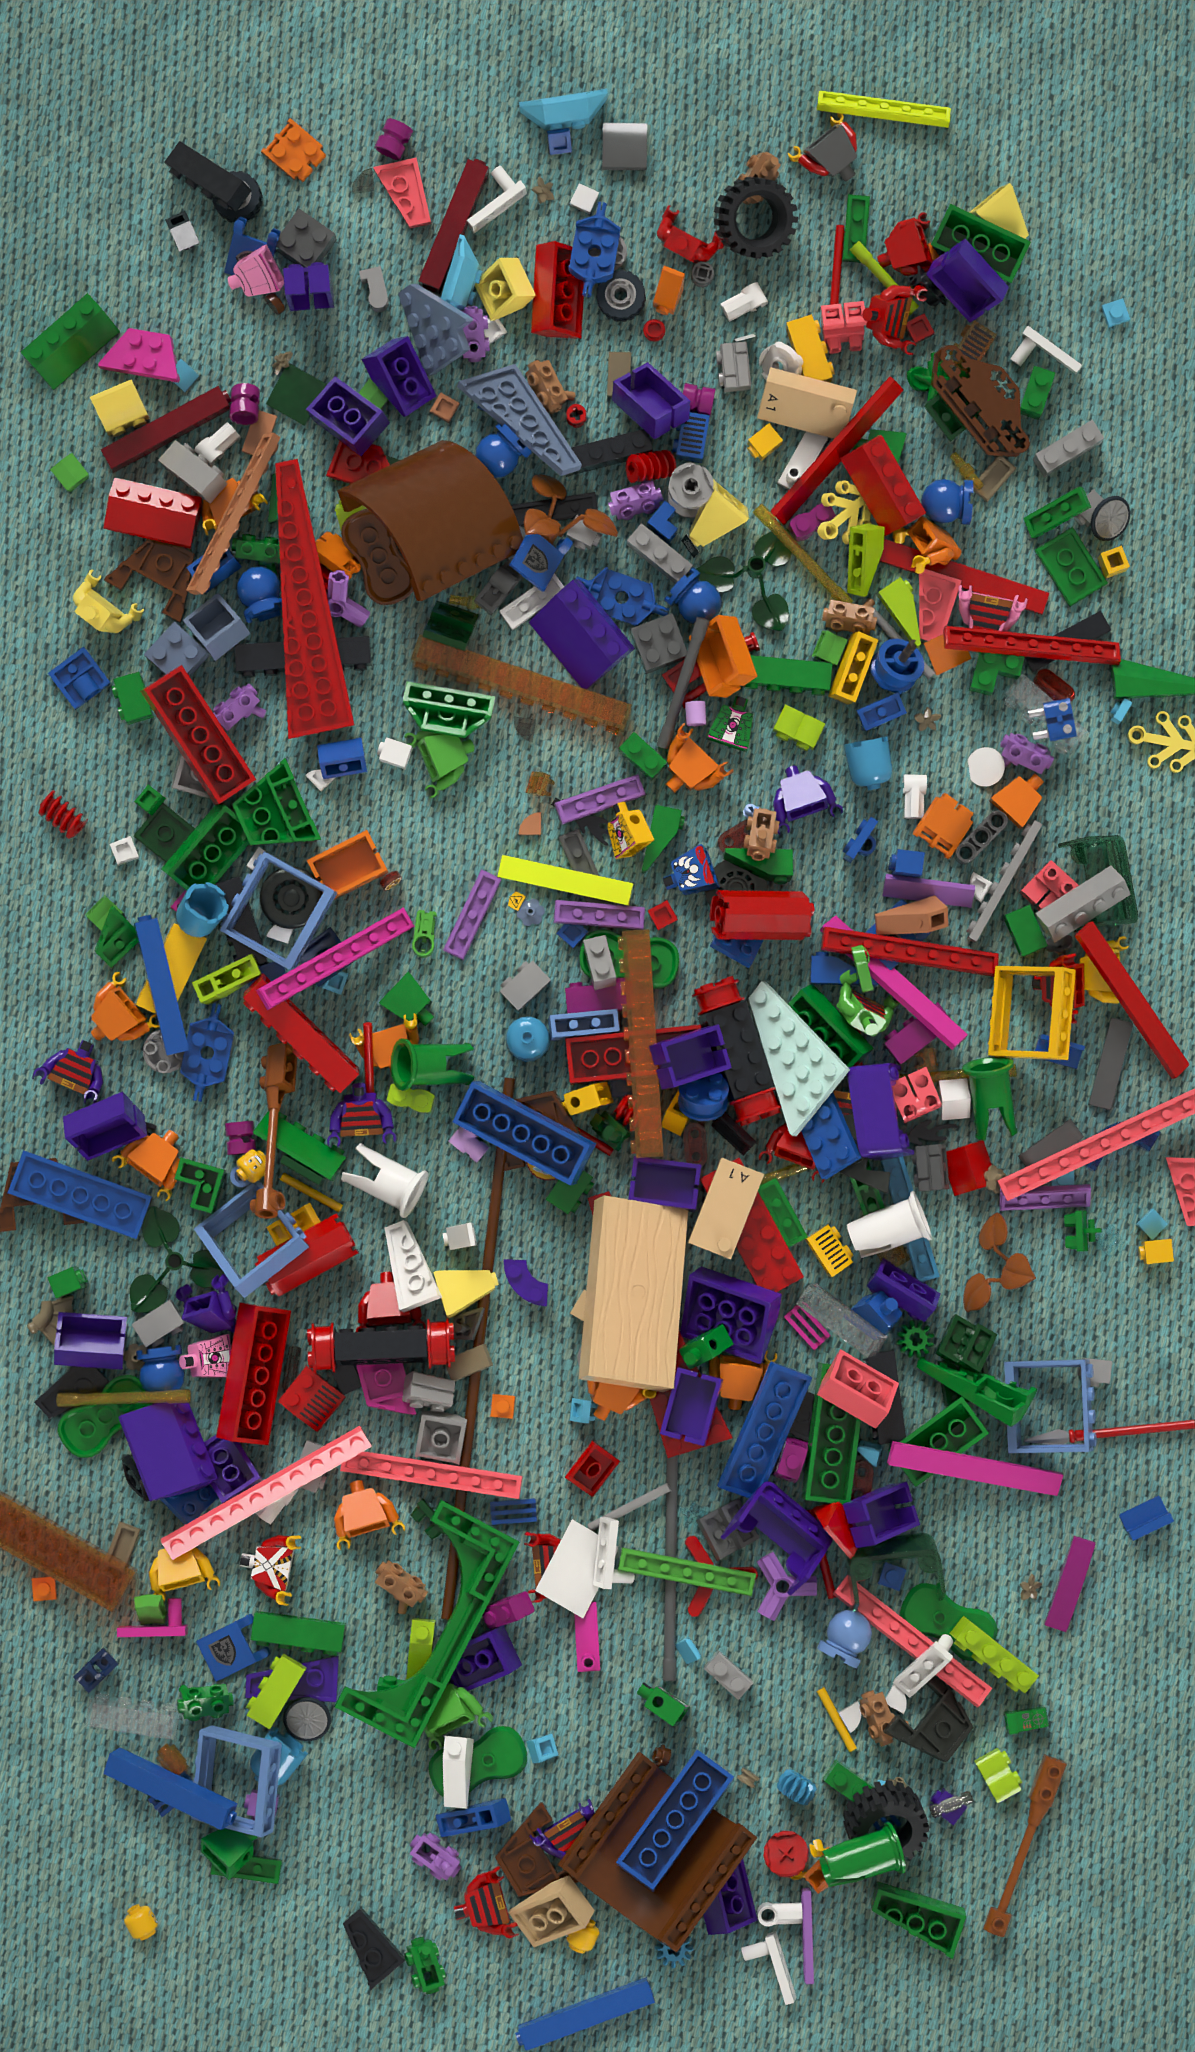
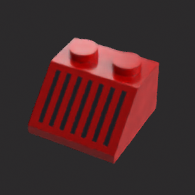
(312, 1399)

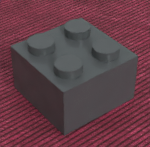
(305, 240)
(659, 643)

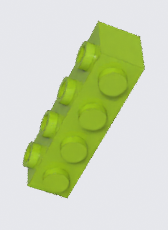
(996, 1656)

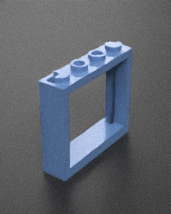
(240, 901)
(227, 1215)
(1089, 1415)
(268, 1775)

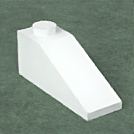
(460, 1236)
(457, 1770)

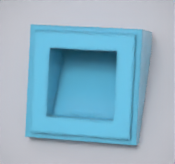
(186, 374)
(336, 983)
(1152, 1224)
(870, 1451)
(688, 1650)
(542, 1748)

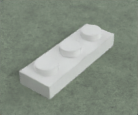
(530, 603)

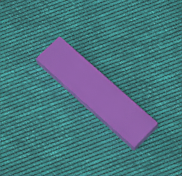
(599, 799)
(918, 888)
(472, 914)
(599, 915)
(1049, 1197)
(807, 1938)

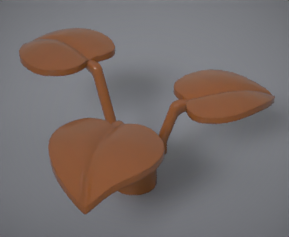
(539, 523)
(1014, 1274)

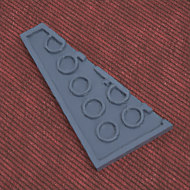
(513, 402)

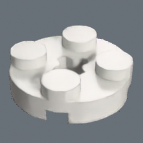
(782, 353)

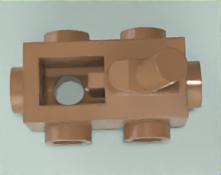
(762, 166)
(547, 386)
(850, 616)
(761, 827)
(402, 1585)
(878, 1716)

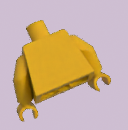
(1094, 981)
(181, 1572)

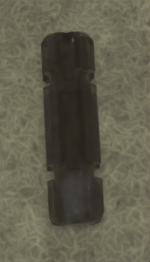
(291, 1366)
(951, 1804)

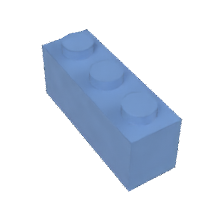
(583, 1024)

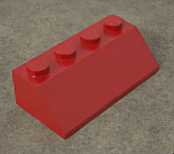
(559, 296)
(882, 485)
(153, 513)

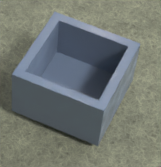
(216, 626)
(175, 649)

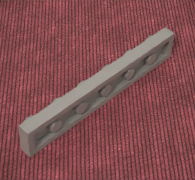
(1007, 872)

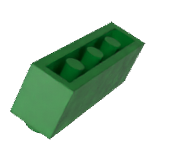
(791, 675)
(298, 1631)

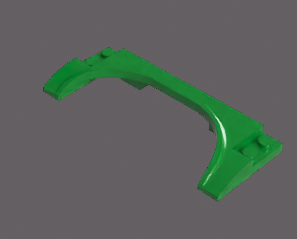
(408, 1706)

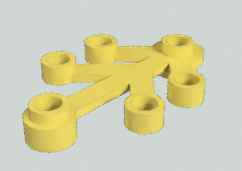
(829, 529)
(1174, 742)

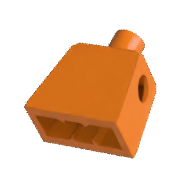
(1019, 799)

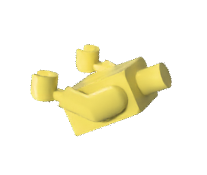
(99, 611)

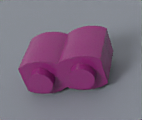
(806, 524)

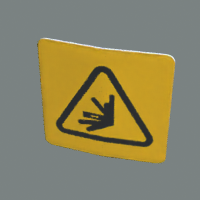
(516, 900)

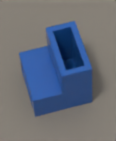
(660, 523)

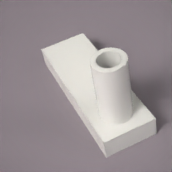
(512, 193)
(1034, 339)
(803, 457)
(605, 1556)
(925, 1666)
(773, 1947)

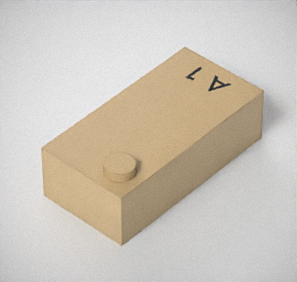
(806, 403)
(726, 1208)

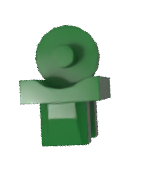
(1079, 1220)

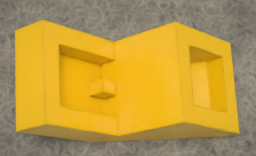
(304, 1217)

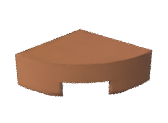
(531, 825)

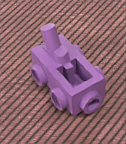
(475, 334)
(635, 500)
(239, 705)
(1018, 750)
(441, 1860)

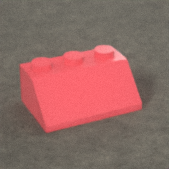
(858, 1389)

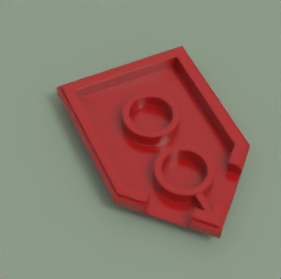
(351, 467)

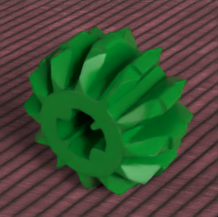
(921, 1334)

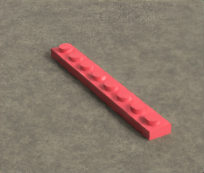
(435, 1474)
(913, 1641)

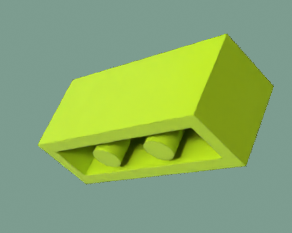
(275, 1690)

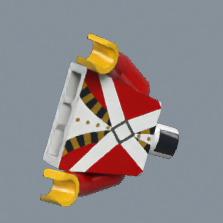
(272, 1566)

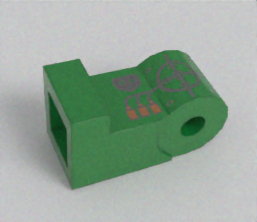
(1025, 1719)

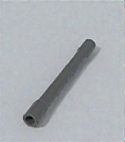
(697, 636)

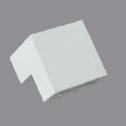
(954, 1099)

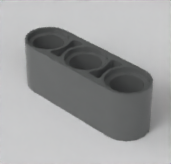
(986, 828)
(1055, 1141)

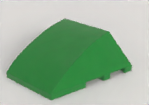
(275, 810)

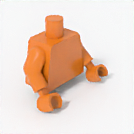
(692, 765)

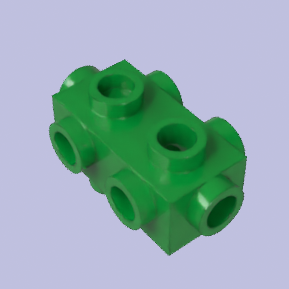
(263, 551)
(204, 1701)
(423, 1958)

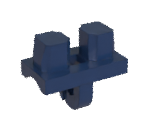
(89, 1677)

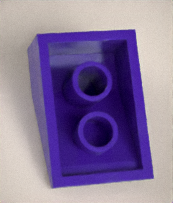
(400, 375)
(232, 1467)
(486, 1659)

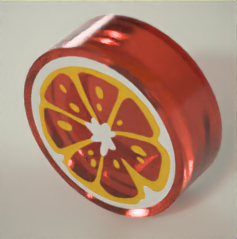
(390, 880)

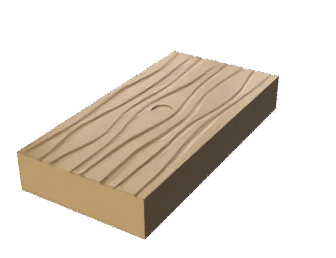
(633, 1294)

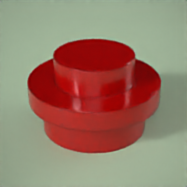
(654, 330)

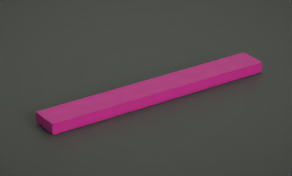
(335, 958)
(910, 997)
(974, 1468)

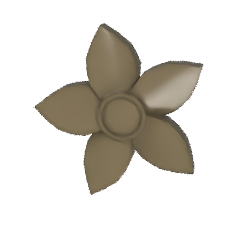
(543, 191)
(282, 361)
(927, 720)
(1029, 1588)

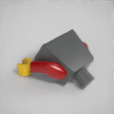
(831, 151)

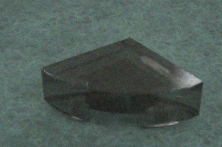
(364, 182)
(525, 727)

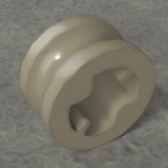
(748, 1777)

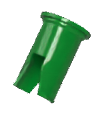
(426, 1064)
(990, 1089)
(863, 1857)

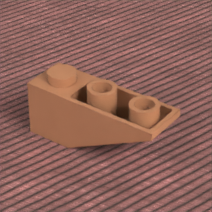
(916, 917)

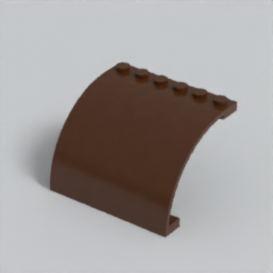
(441, 514)
(689, 1884)

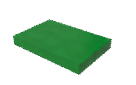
(1071, 566)

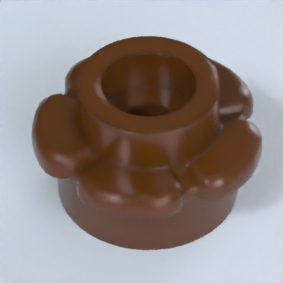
(661, 1755)

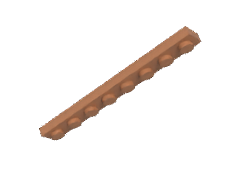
(230, 521)

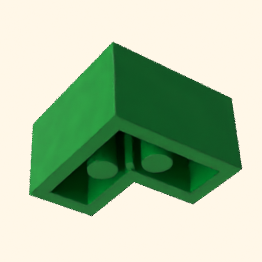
(989, 666)
(207, 1182)

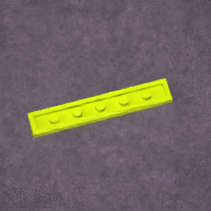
(883, 109)
(565, 880)

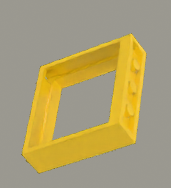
(1060, 1016)

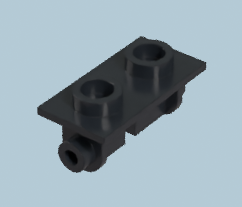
(933, 294)

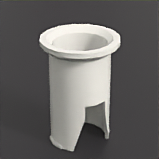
(393, 1184)
(889, 1227)

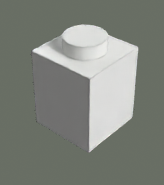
(394, 753)

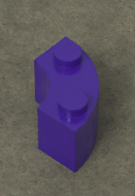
(524, 1283)

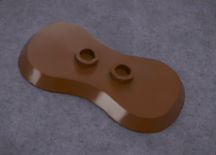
(382, 565)

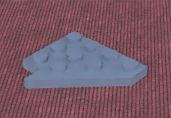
(435, 327)

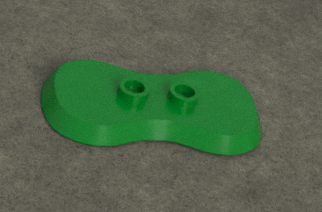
(663, 958)
(90, 1427)
(940, 1617)
(495, 1756)

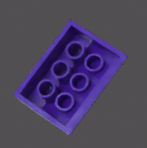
(581, 634)
(742, 1308)
(168, 1449)

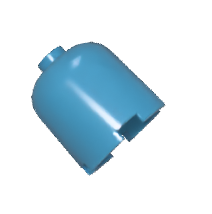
(869, 762)
(201, 909)
(527, 1039)
(290, 1755)

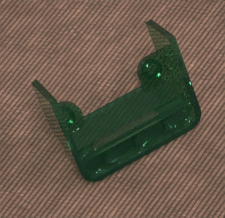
(1096, 855)
(896, 1548)

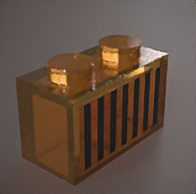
(975, 342)

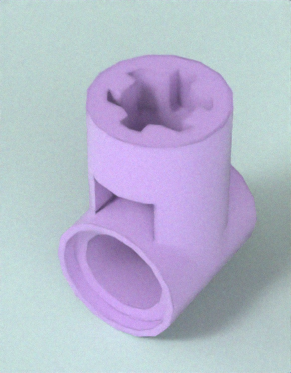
(695, 713)
(467, 1142)

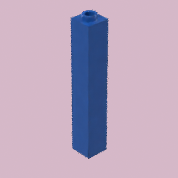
(161, 985)
(171, 1788)
(585, 2014)

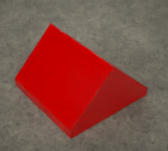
(968, 1167)
(592, 1468)
(836, 1525)

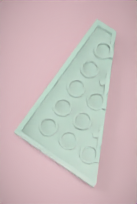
(799, 1061)

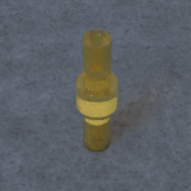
(966, 470)
(464, 601)

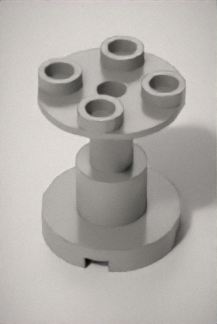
(689, 489)

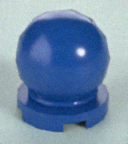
(501, 451)
(948, 501)
(260, 592)
(695, 598)
(161, 1369)

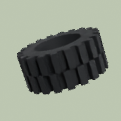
(780, 225)
(887, 1801)

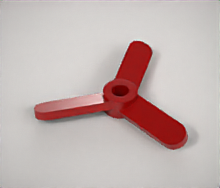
(703, 1593)

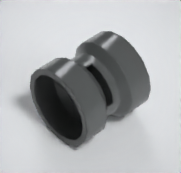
(702, 278)

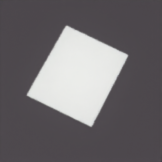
(571, 1570)

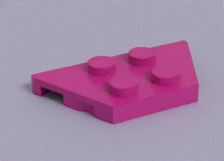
(143, 355)
(384, 1387)

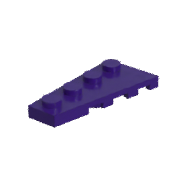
(317, 1681)

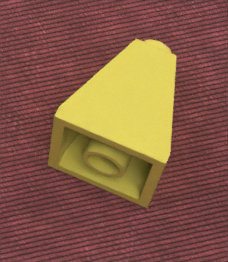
(1003, 210)
(717, 517)
(463, 1288)

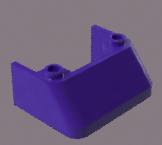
(876, 1111)
(787, 1526)

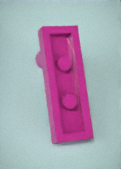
(173, 1628)
(587, 1640)

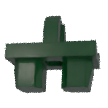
(609, 1130)
(422, 1511)

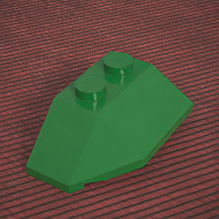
(447, 709)

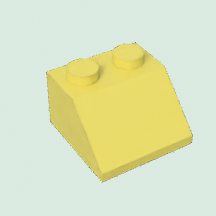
(504, 288)

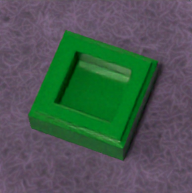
(150, 800)

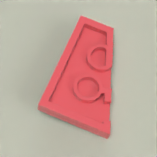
(406, 190)
(936, 602)
(1183, 1177)

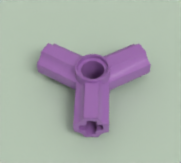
(339, 600)
(774, 1599)

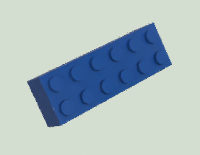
(524, 1132)
(675, 1820)

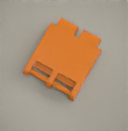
(295, 151)
(335, 554)
(944, 824)

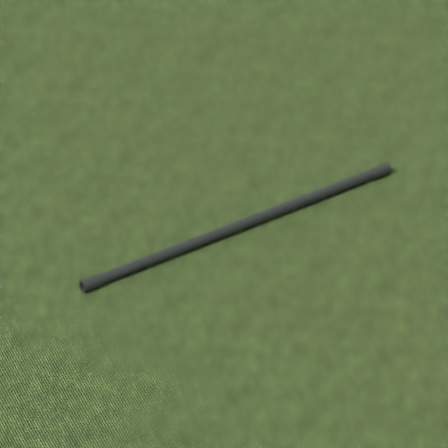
(669, 1660)

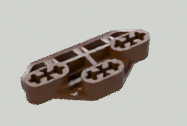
(982, 397)

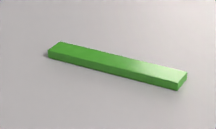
(686, 1571)

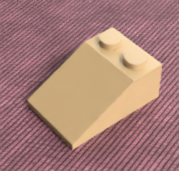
(552, 1912)

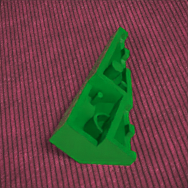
(1142, 681)
(999, 1399)

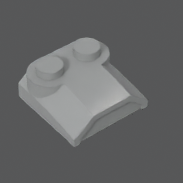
(185, 780)
(441, 1436)

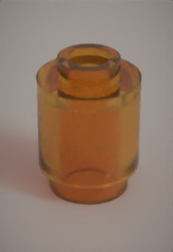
(172, 1759)

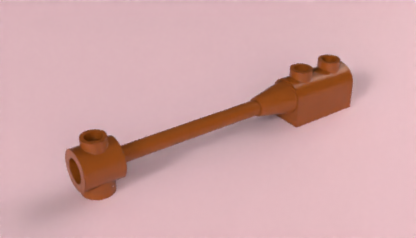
(278, 1080)
(1042, 1798)

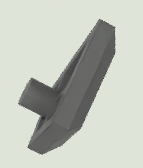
(467, 1324)

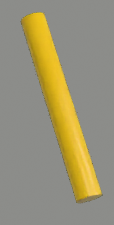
(309, 1191)
(835, 1717)

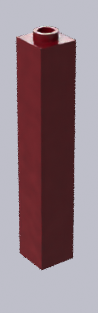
(454, 224)
(166, 428)

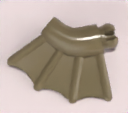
(47, 1318)

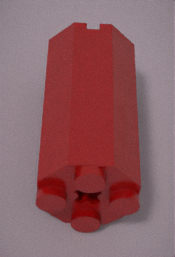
(761, 915)
(328, 1247)

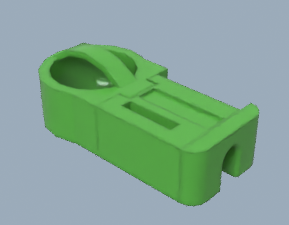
(424, 930)
(862, 969)

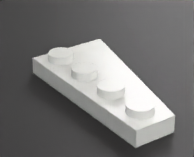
(410, 1271)

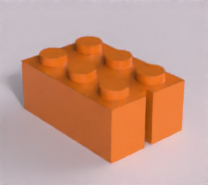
(724, 657)
(348, 864)

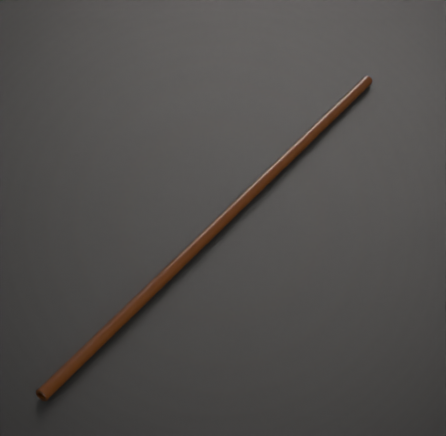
(474, 1379)

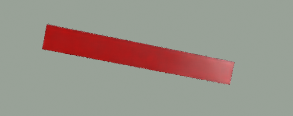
(836, 449)
(981, 582)
(1031, 645)
(911, 951)
(1132, 1000)

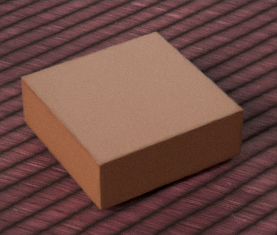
(444, 407)

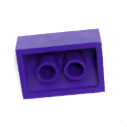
(908, 1291)
(732, 1906)

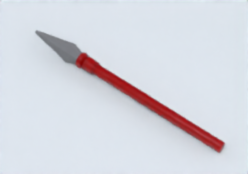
(1061, 1437)

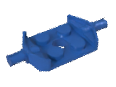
(594, 233)
(640, 596)
(209, 1033)

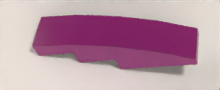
(1070, 1583)

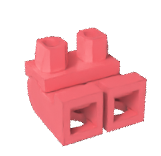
(843, 327)
(1048, 878)
(923, 1100)

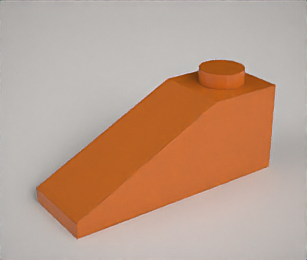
(668, 291)

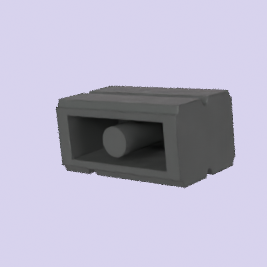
(931, 1167)

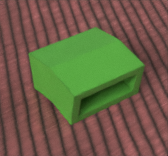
(373, 394)
(70, 472)
(829, 647)
(100, 910)
(150, 1609)

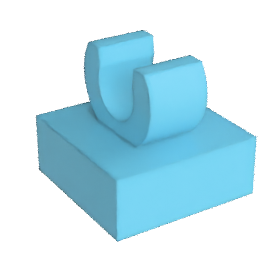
(581, 1410)

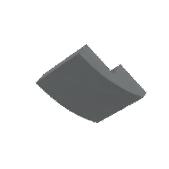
(624, 146)
(714, 1524)

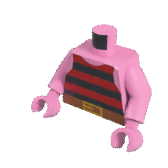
(988, 611)

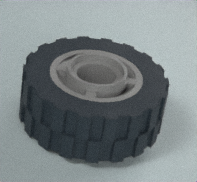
(250, 206)
(624, 309)

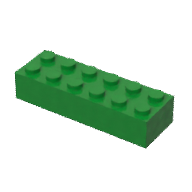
(830, 1450)

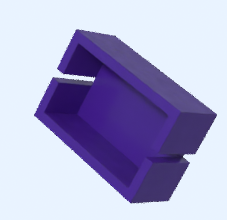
(299, 280)
(967, 280)
(652, 402)
(689, 1057)
(104, 1126)
(665, 1183)
(90, 1340)
(691, 1406)
(876, 1517)

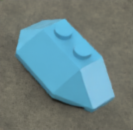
(564, 110)
(462, 276)

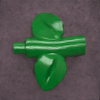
(920, 377)

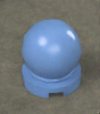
(847, 1636)

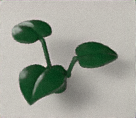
(719, 571)
(158, 1229)

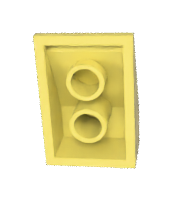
(120, 408)

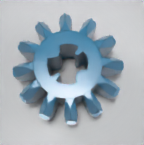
(796, 1787)
(672, 1956)

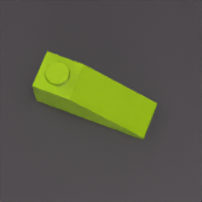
(865, 551)
(900, 604)
(226, 980)
(420, 1644)

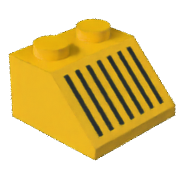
(829, 1250)

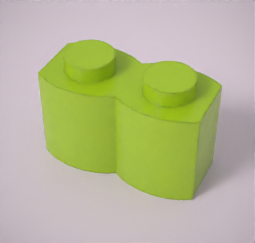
(799, 728)
(417, 1099)
(998, 1775)

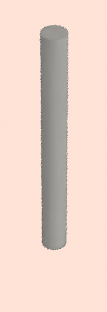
(888, 629)
(640, 1501)

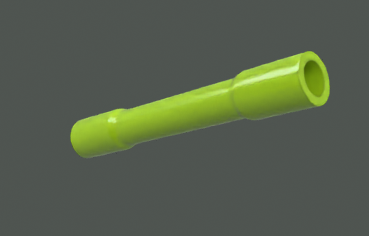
(867, 259)

